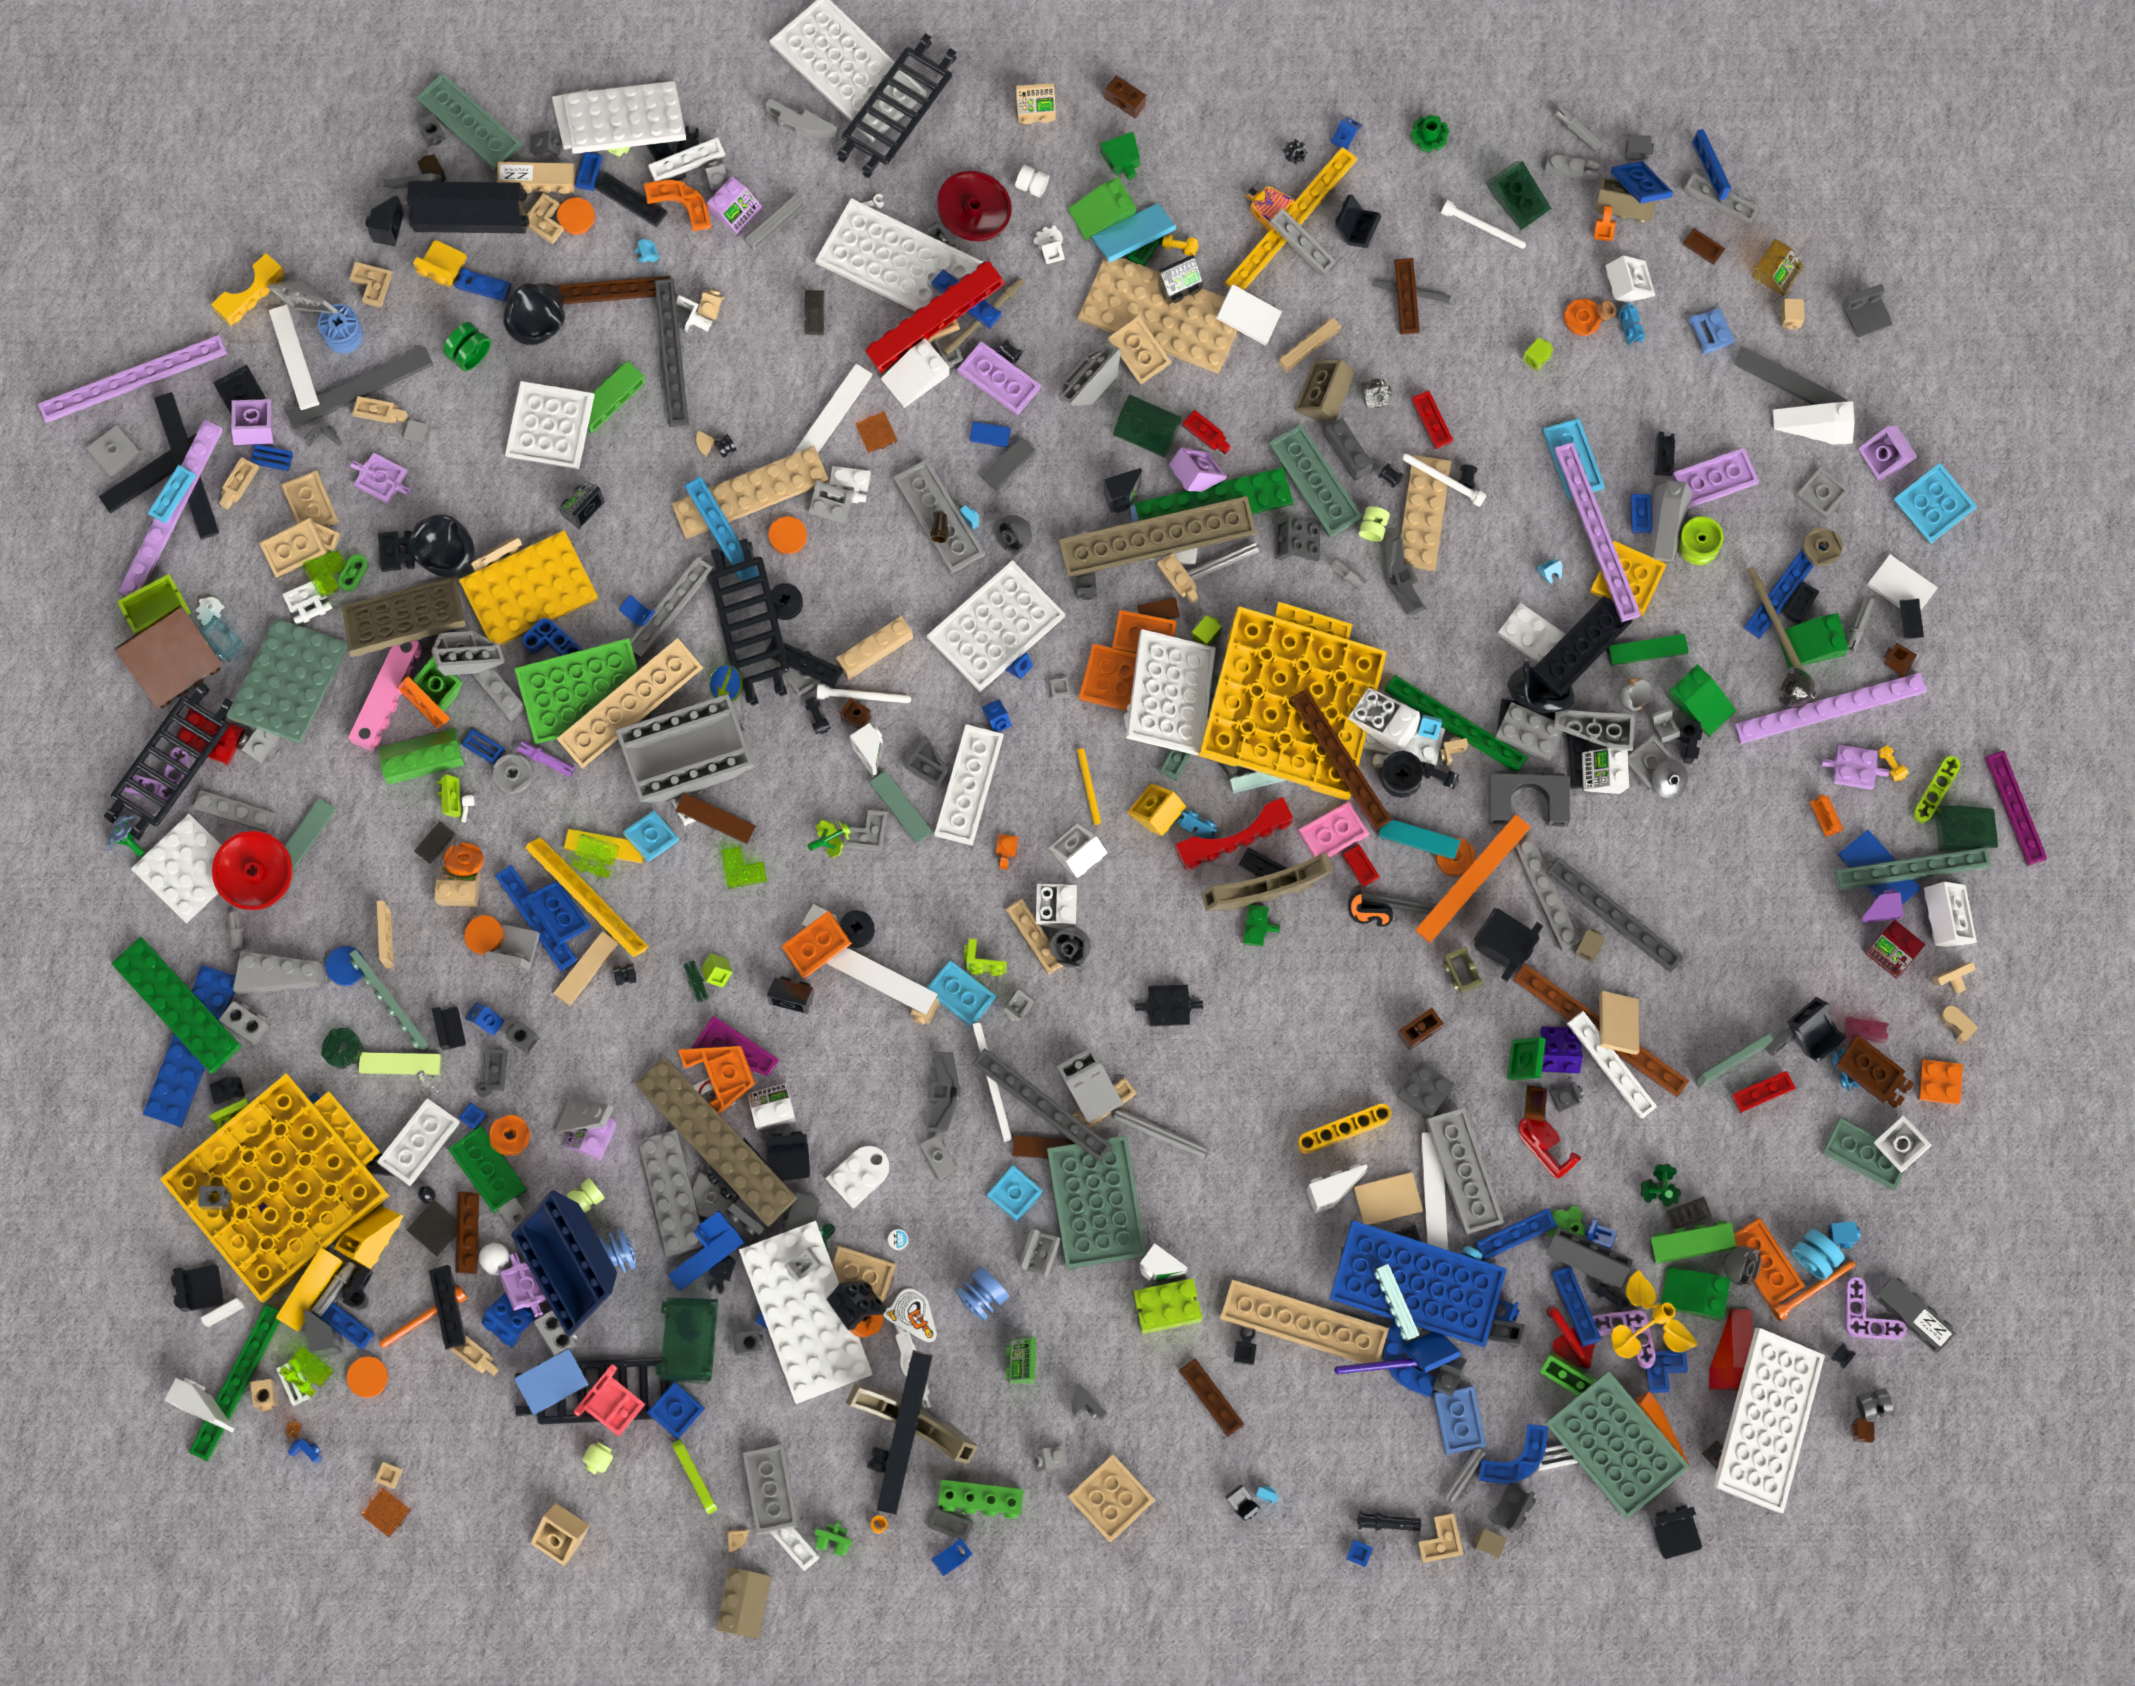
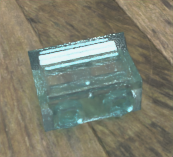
(222, 639)

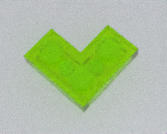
(321, 571)
(739, 874)

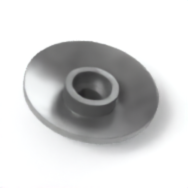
(1662, 778)

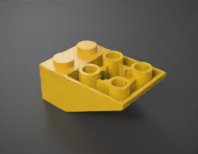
(369, 1236)

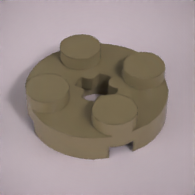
(1832, 551)

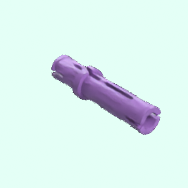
(538, 754)

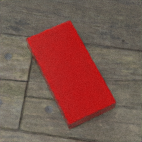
(1361, 866)

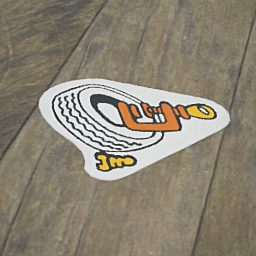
(913, 1314)

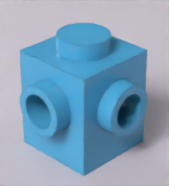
(1844, 1234)

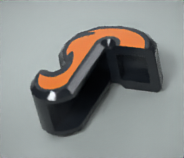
(1366, 913)

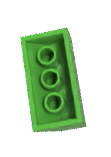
(421, 756)

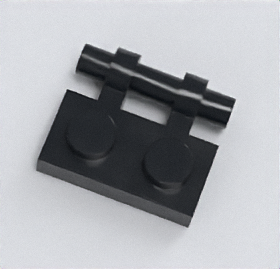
(390, 551)

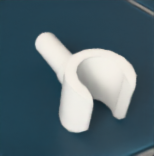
(878, 205)
(1378, 760)
(467, 800)

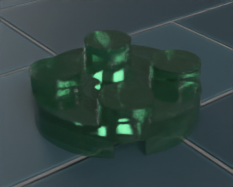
(332, 1042)

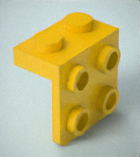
(440, 263)

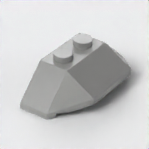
(1091, 376)
(465, 653)

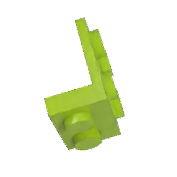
(977, 966)

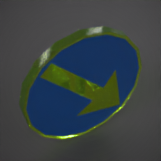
(726, 680)

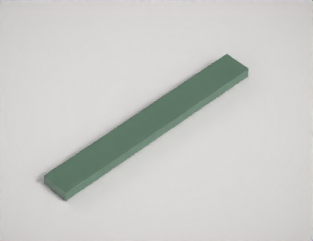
(1912, 868)

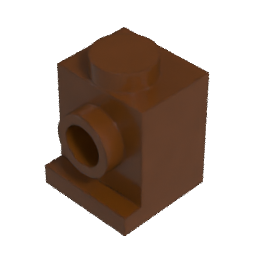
(1899, 659)
(848, 716)

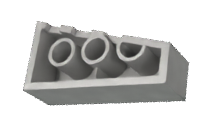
(272, 973)

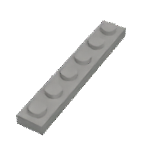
(670, 607)
(1546, 893)

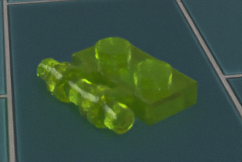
(596, 850)
(308, 1366)

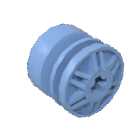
(341, 330)
(620, 1250)
(982, 1293)

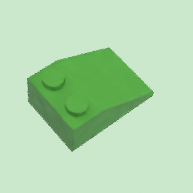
(1102, 208)

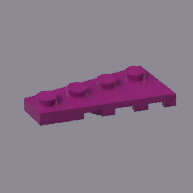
(722, 1035)

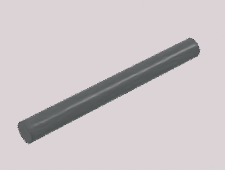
(1420, 293)

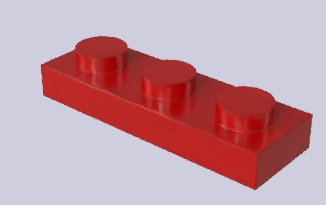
(1432, 419)
(1763, 1092)

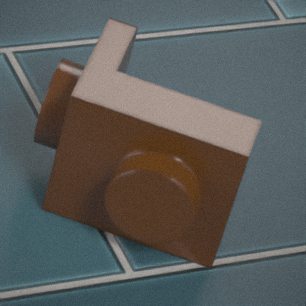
(1862, 1430)

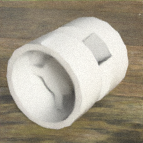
(1032, 181)

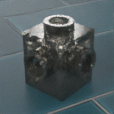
(1376, 393)

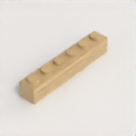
(1309, 345)

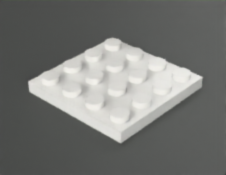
(549, 425)
(181, 868)

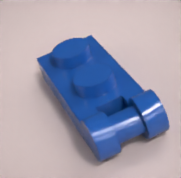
(483, 285)

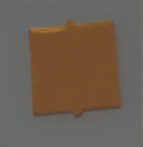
(876, 432)
(385, 1512)

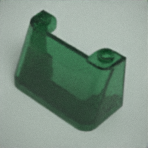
(688, 1340)

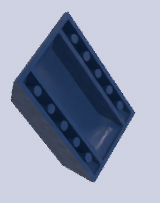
(566, 1259)

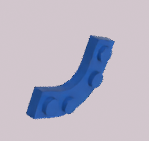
(1406, 1376)
(1521, 1467)

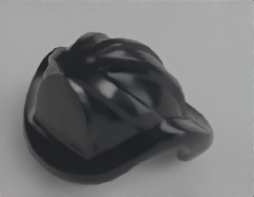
(534, 313)
(442, 545)
(1534, 695)

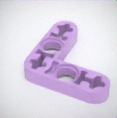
(160, 788)
(1860, 1318)
(1650, 1352)

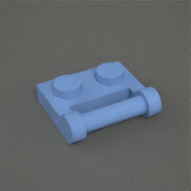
(1716, 327)

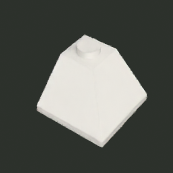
(1902, 1143)

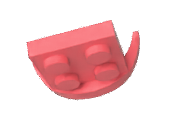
(611, 1403)

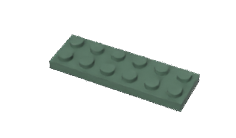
(468, 121)
(1315, 481)

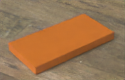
(1776, 1275)

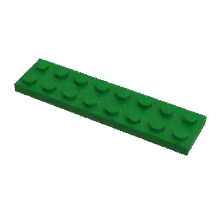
(1264, 492)
(176, 1005)

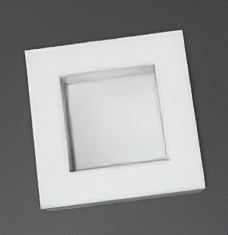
(1053, 252)

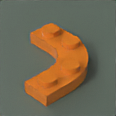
(679, 192)

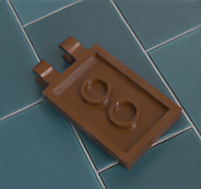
(1874, 1071)

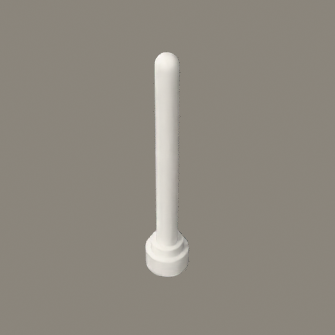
(1451, 209)
(1475, 496)
(825, 691)

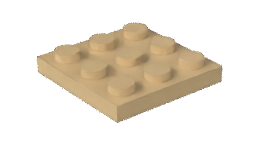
(1111, 1498)

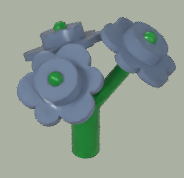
(121, 831)

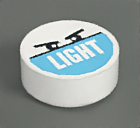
(898, 1239)

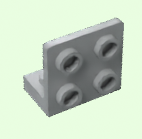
(516, 948)

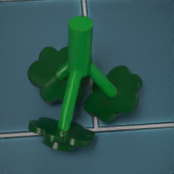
(1669, 1194)

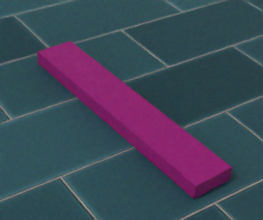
(2016, 808)

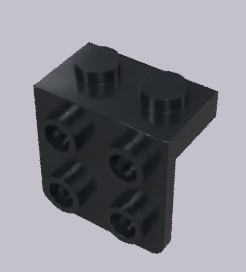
(1356, 224)
(789, 1155)
(197, 1288)
(855, 1301)
(1676, 1532)

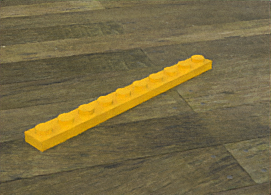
(1299, 211)

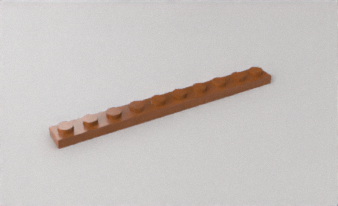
(1570, 1007)

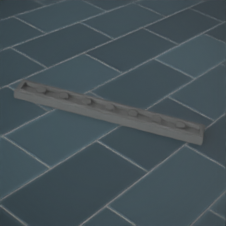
(671, 352)
(361, 387)
(1614, 915)
(1042, 1105)

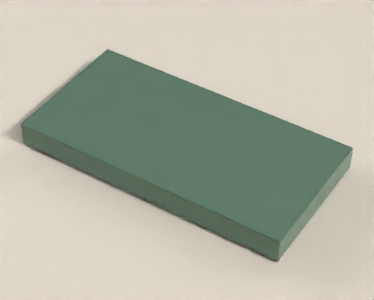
(1734, 1060)
(1857, 1150)

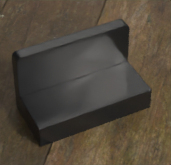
(1911, 619)
(449, 1028)

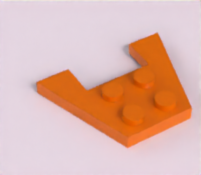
(727, 1071)

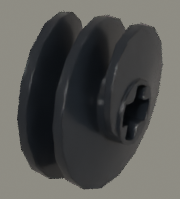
(794, 598)
(858, 918)

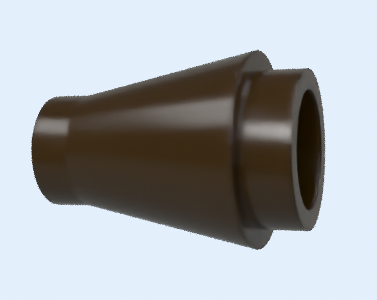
(940, 528)

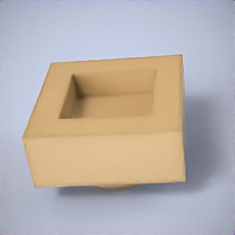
(388, 1475)

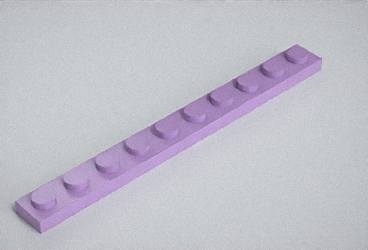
(132, 378)
(160, 532)
(1597, 532)
(1830, 708)

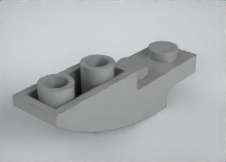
(806, 125)

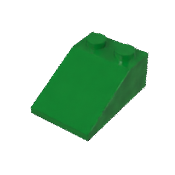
(1817, 640)
(1702, 700)
(1696, 1293)

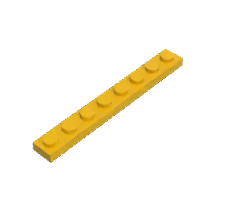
(586, 897)

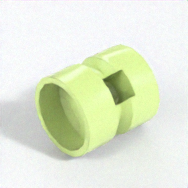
(1374, 522)
(586, 1195)

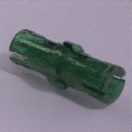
(696, 981)

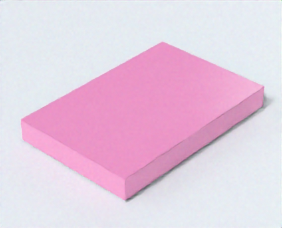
(1334, 831)

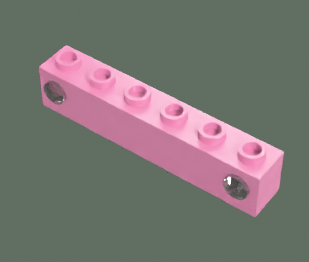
(384, 695)

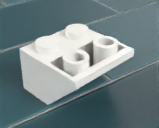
(1056, 905)

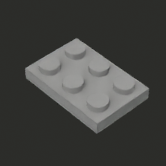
(1529, 732)

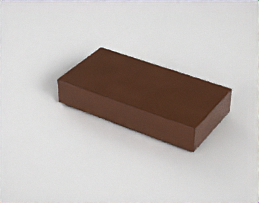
(1703, 246)
(1163, 609)
(1535, 1103)

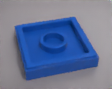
(1432, 1351)
(675, 1410)

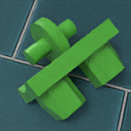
(824, 1537)

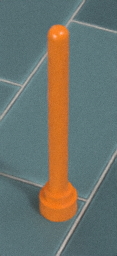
(461, 1296)
(1782, 1310)

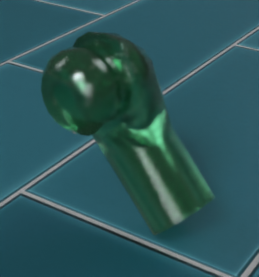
(826, 1232)

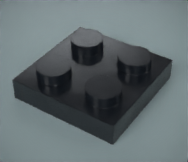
(238, 386)

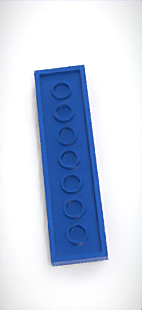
(181, 1069)

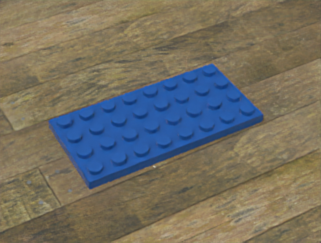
(1440, 1287)

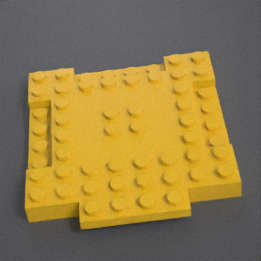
(1265, 667)
(298, 1162)

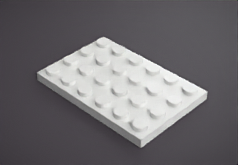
(624, 117)
(996, 626)
(1170, 692)

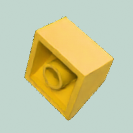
(1157, 809)

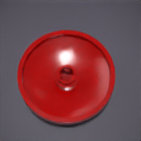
(252, 870)

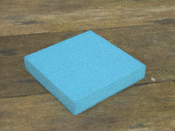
(650, 836)
(1014, 1193)

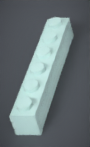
(1252, 781)
(1395, 1299)

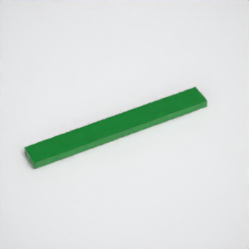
(1456, 724)
(237, 1380)

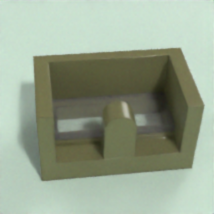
(1463, 971)

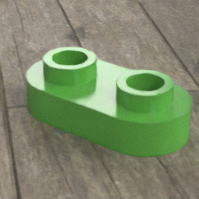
(352, 573)

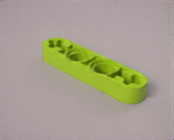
(1938, 790)
(694, 1476)

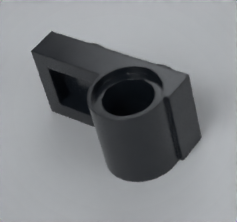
(1692, 750)
(360, 1279)

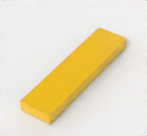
(625, 852)

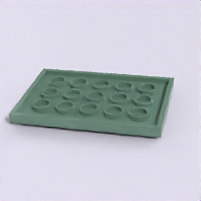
(287, 680)
(1096, 1205)
(1617, 1444)

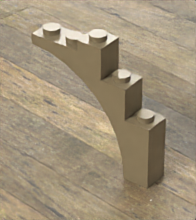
(1268, 887)
(935, 1431)

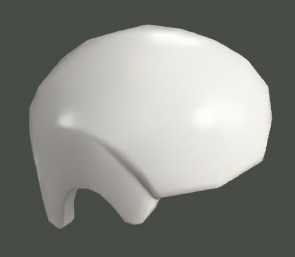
(494, 1258)

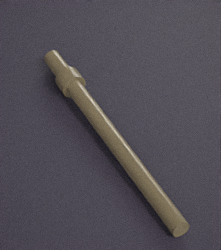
(1006, 294)
(1759, 587)

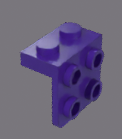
(1561, 1051)

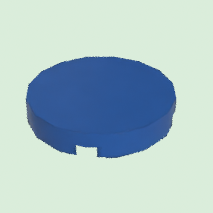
(341, 969)

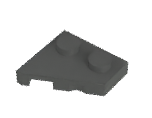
(927, 764)

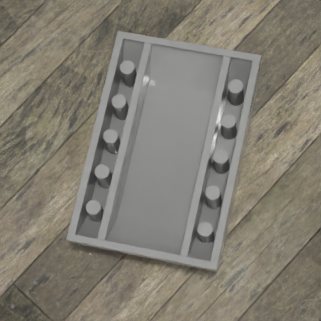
(685, 750)

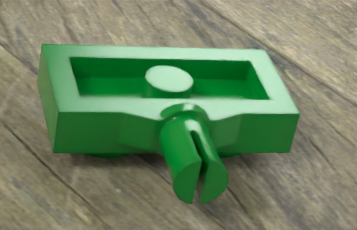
(1258, 926)

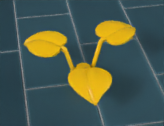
(1676, 1336)

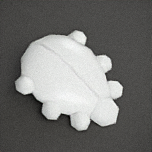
(1048, 236)
(207, 608)

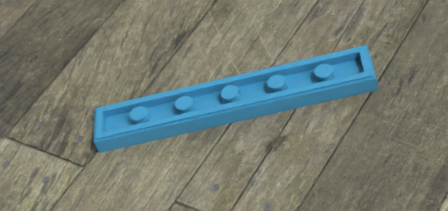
(718, 525)

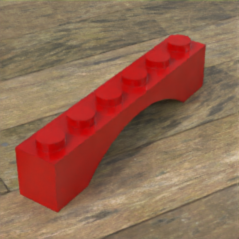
(1198, 850)

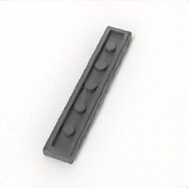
(1786, 379)

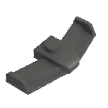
(1401, 577)
(944, 1093)

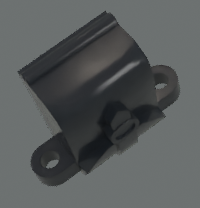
(1506, 941)

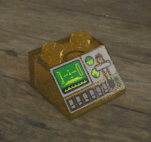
(1778, 267)

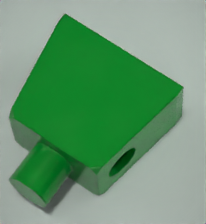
(1122, 154)

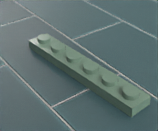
(382, 994)

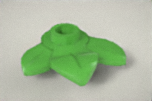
(1568, 1220)

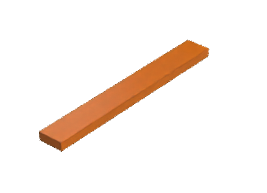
(1472, 879)

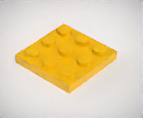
(1641, 572)

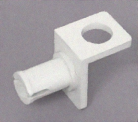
(694, 318)

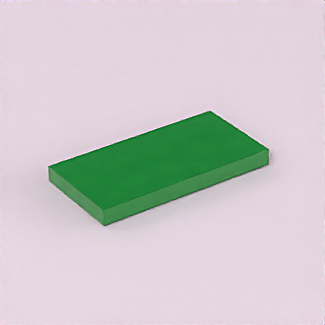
(487, 1169)

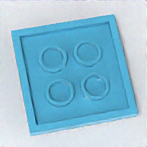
(1935, 503)

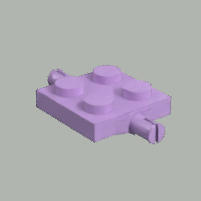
(380, 478)
(1855, 767)
(522, 1286)

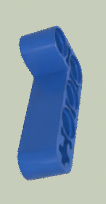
(549, 638)

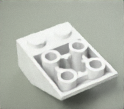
(1386, 719)
(1329, 1191)

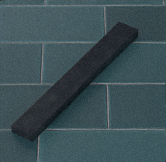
(179, 447)
(904, 1432)

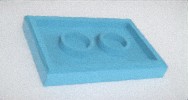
(961, 993)

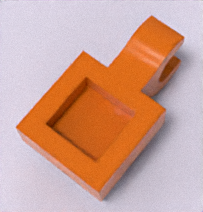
(1605, 227)
(1006, 848)

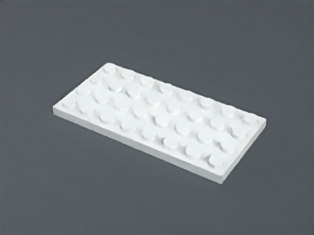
(842, 62)
(890, 256)
(805, 1330)
(1768, 1420)

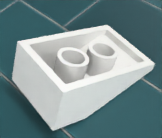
(915, 373)
(192, 1399)

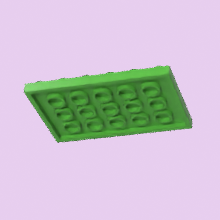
(569, 686)

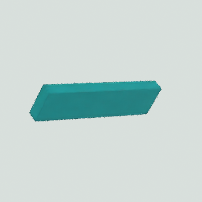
(1420, 839)

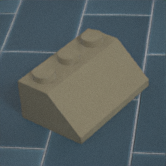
(1623, 203)
(1325, 390)
(743, 1603)

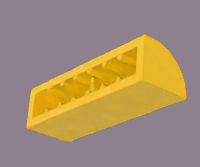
(309, 1289)

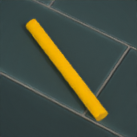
(1089, 786)

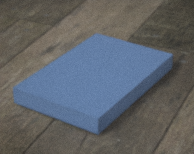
(551, 1381)
(1459, 1420)

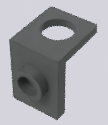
(320, 428)

